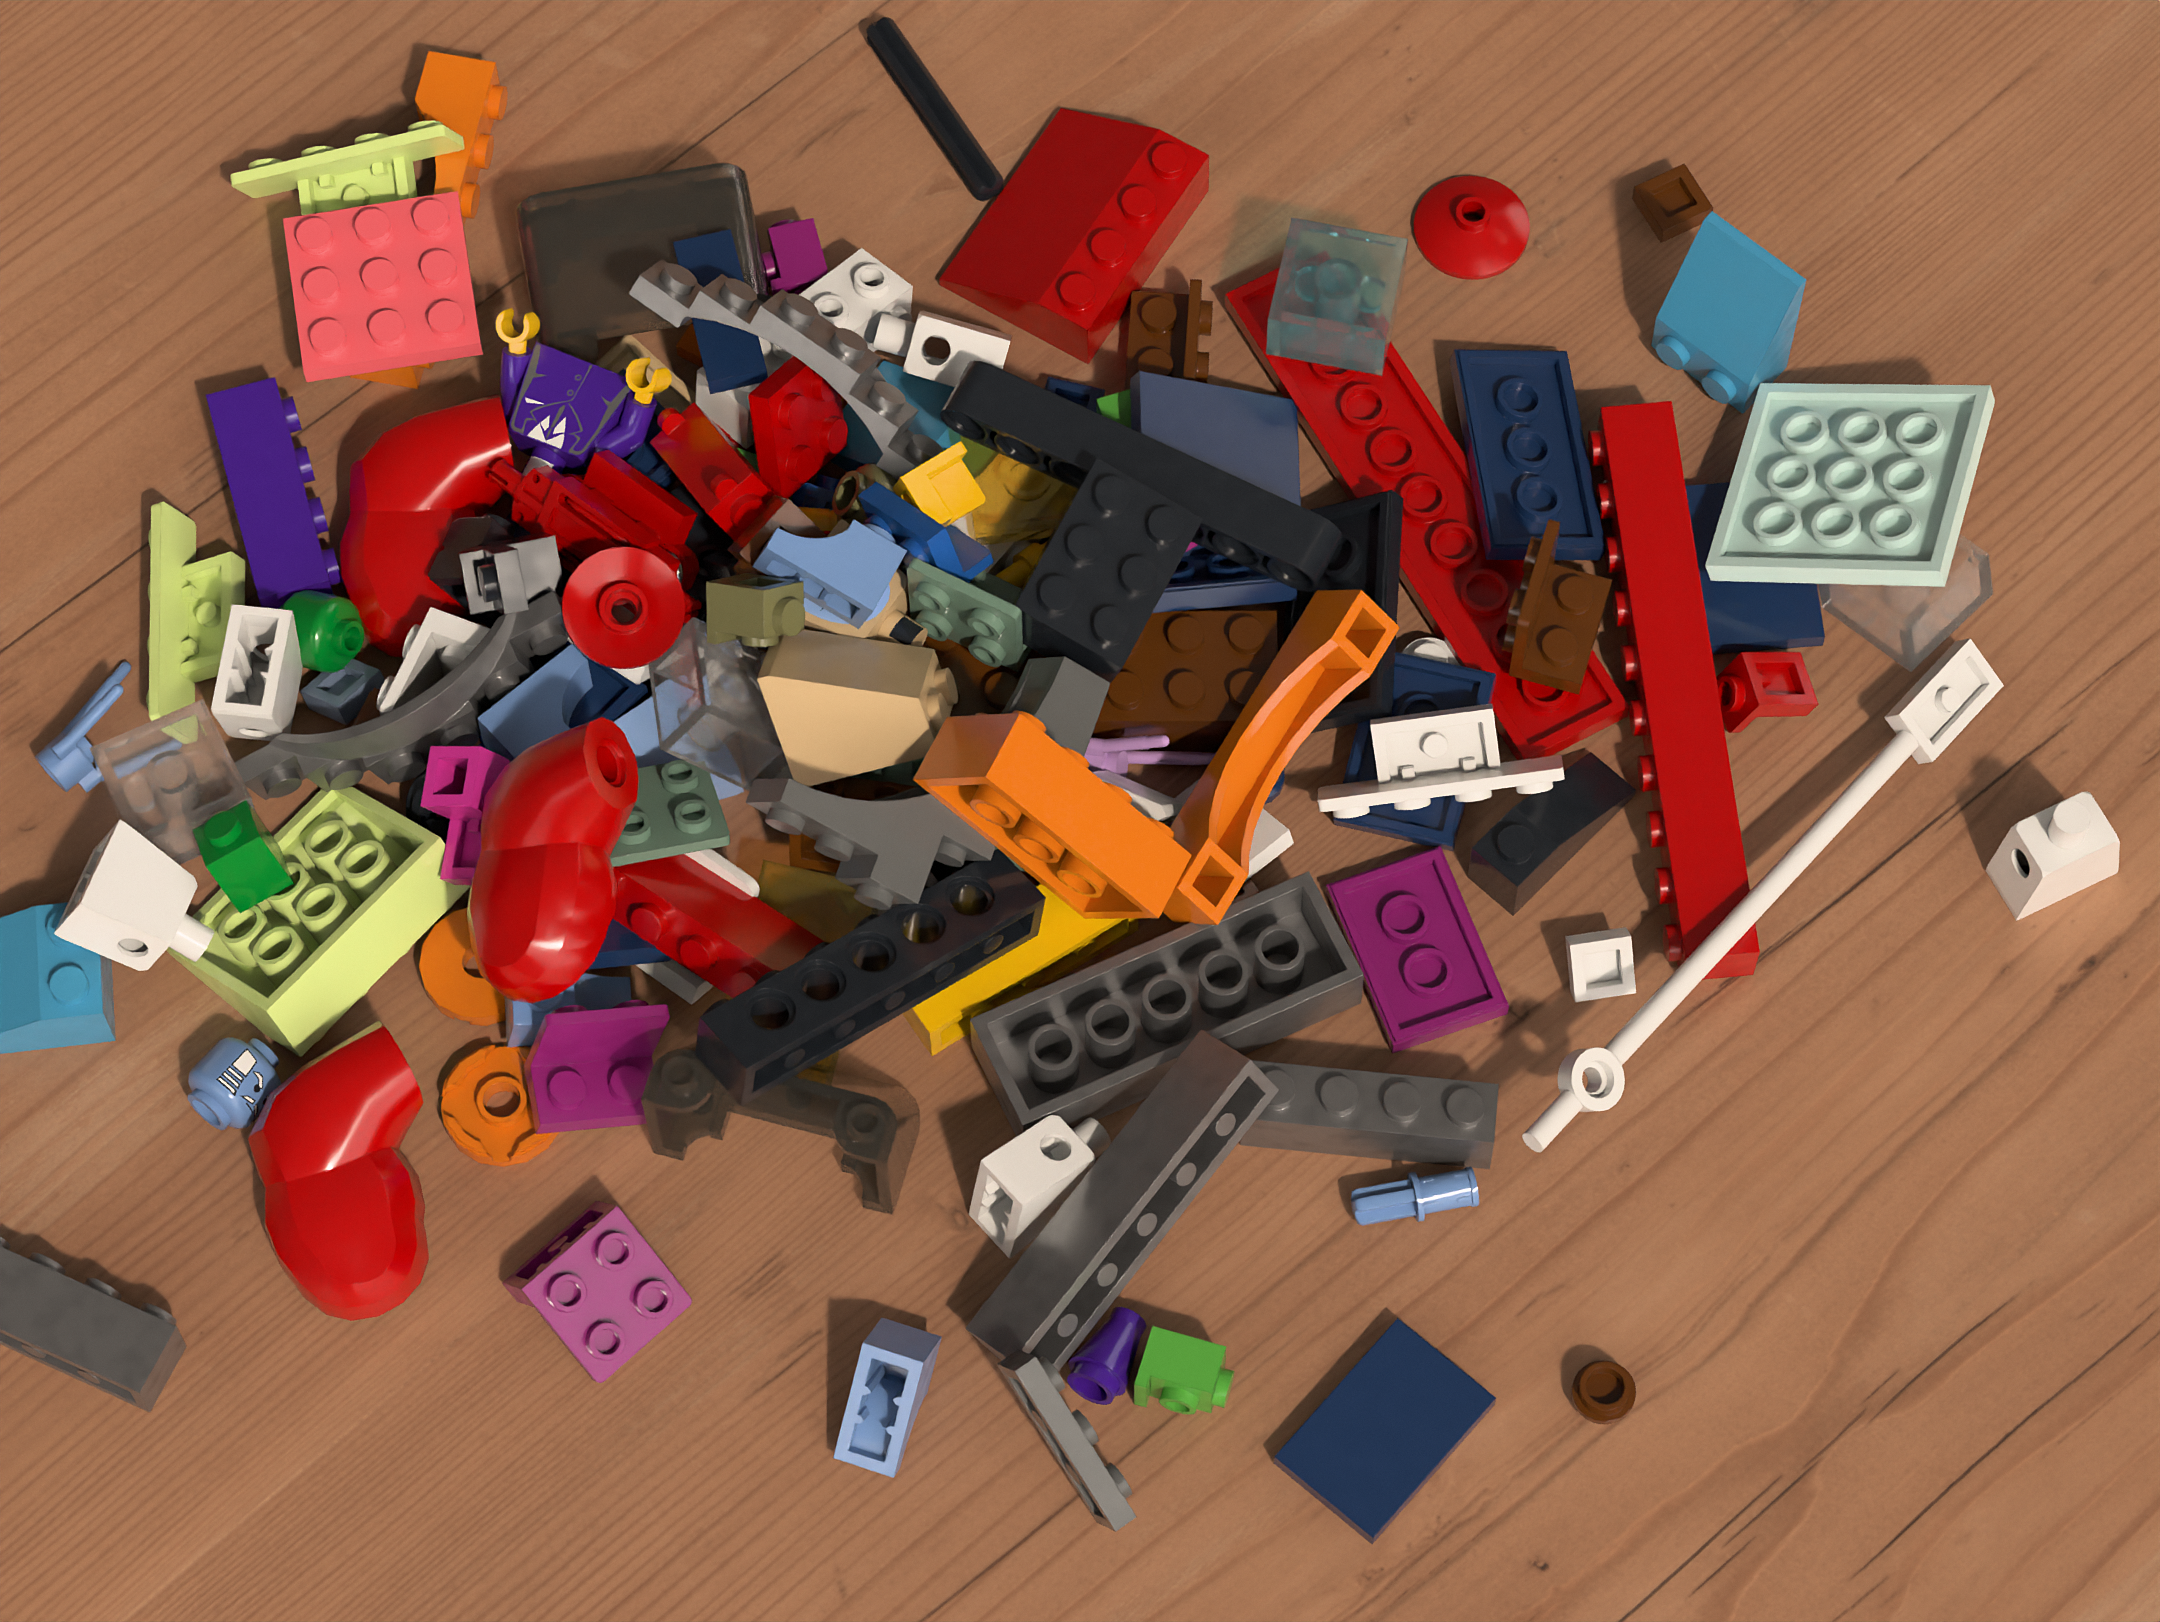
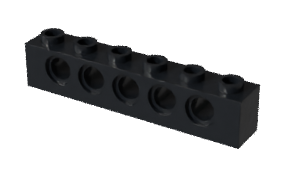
(867, 977)

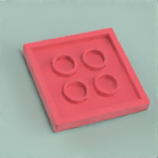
(382, 286)

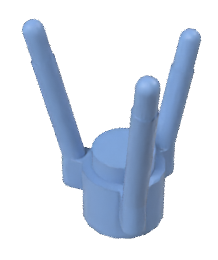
(68, 755)

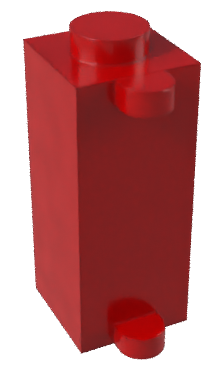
(711, 468)

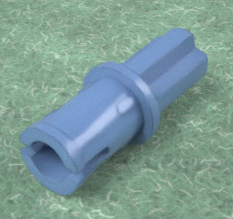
(1415, 1196)

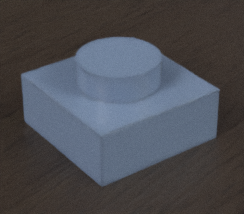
(343, 692)

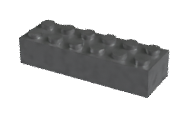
(1122, 1023)

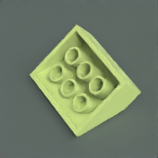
(356, 906)

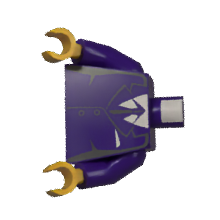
(570, 408)

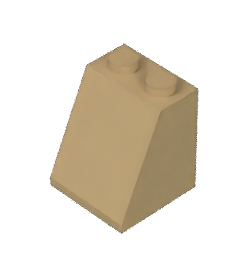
(853, 703)

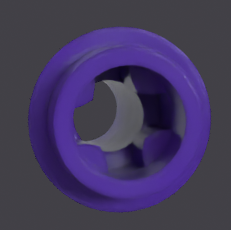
(1106, 1360)

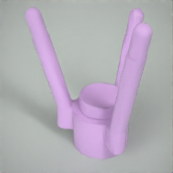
(1117, 753)

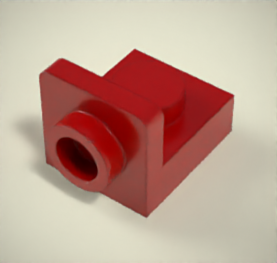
(1764, 687)

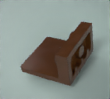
(1553, 617)

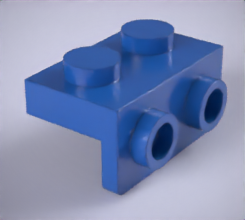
(923, 536)

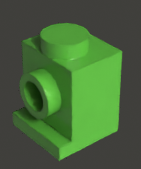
(1183, 1373)

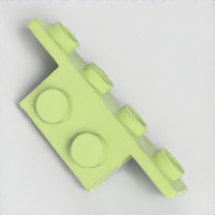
(353, 176)
(186, 610)

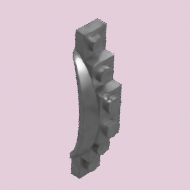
(797, 328)
(400, 741)

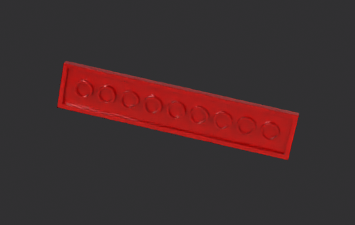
(1389, 437)

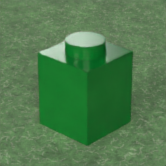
(242, 856)

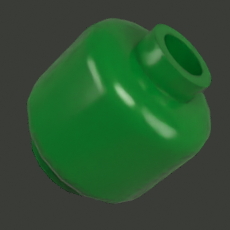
(326, 629)

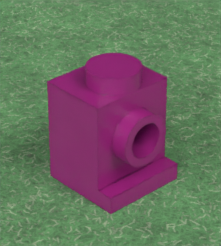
(793, 257)

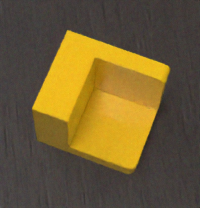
(942, 487)

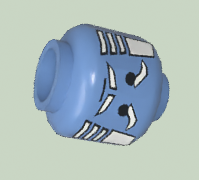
(233, 1082)

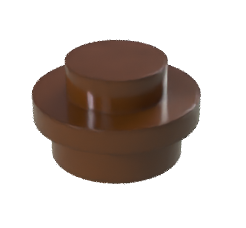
(1603, 1392)

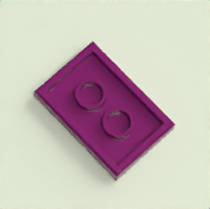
(1417, 949)

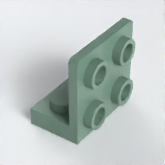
(971, 614)
(672, 815)

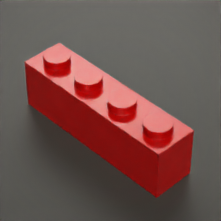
(707, 922)

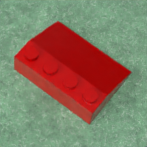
(1080, 228)

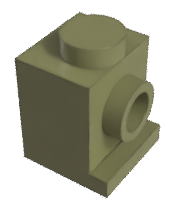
(754, 609)

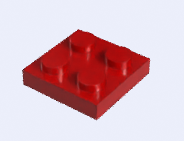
(795, 426)

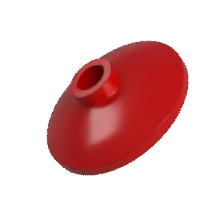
(1467, 247)
(629, 577)

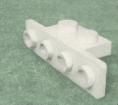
(1438, 757)

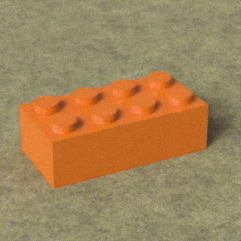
(1053, 815)

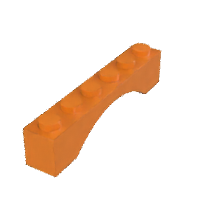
(466, 99)
(1317, 666)

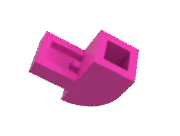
(457, 790)

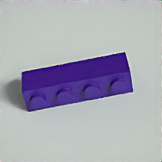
(270, 492)

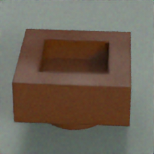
(1672, 202)

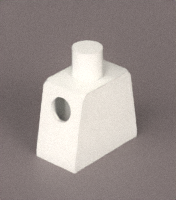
(966, 343)
(254, 690)
(2065, 850)
(133, 903)
(1032, 1177)

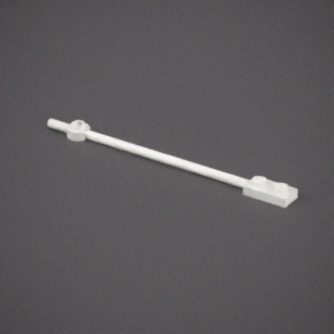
(1924, 726)

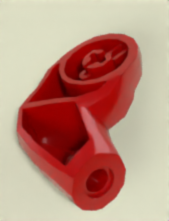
(403, 505)
(545, 860)
(335, 1184)

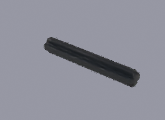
(934, 109)

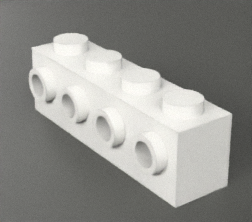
(848, 297)

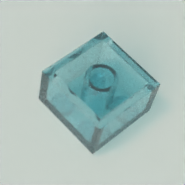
(1336, 296)

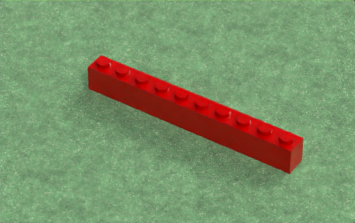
(1673, 681)

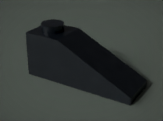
(1546, 832)

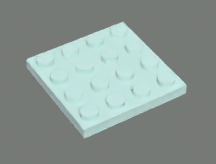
(1851, 484)

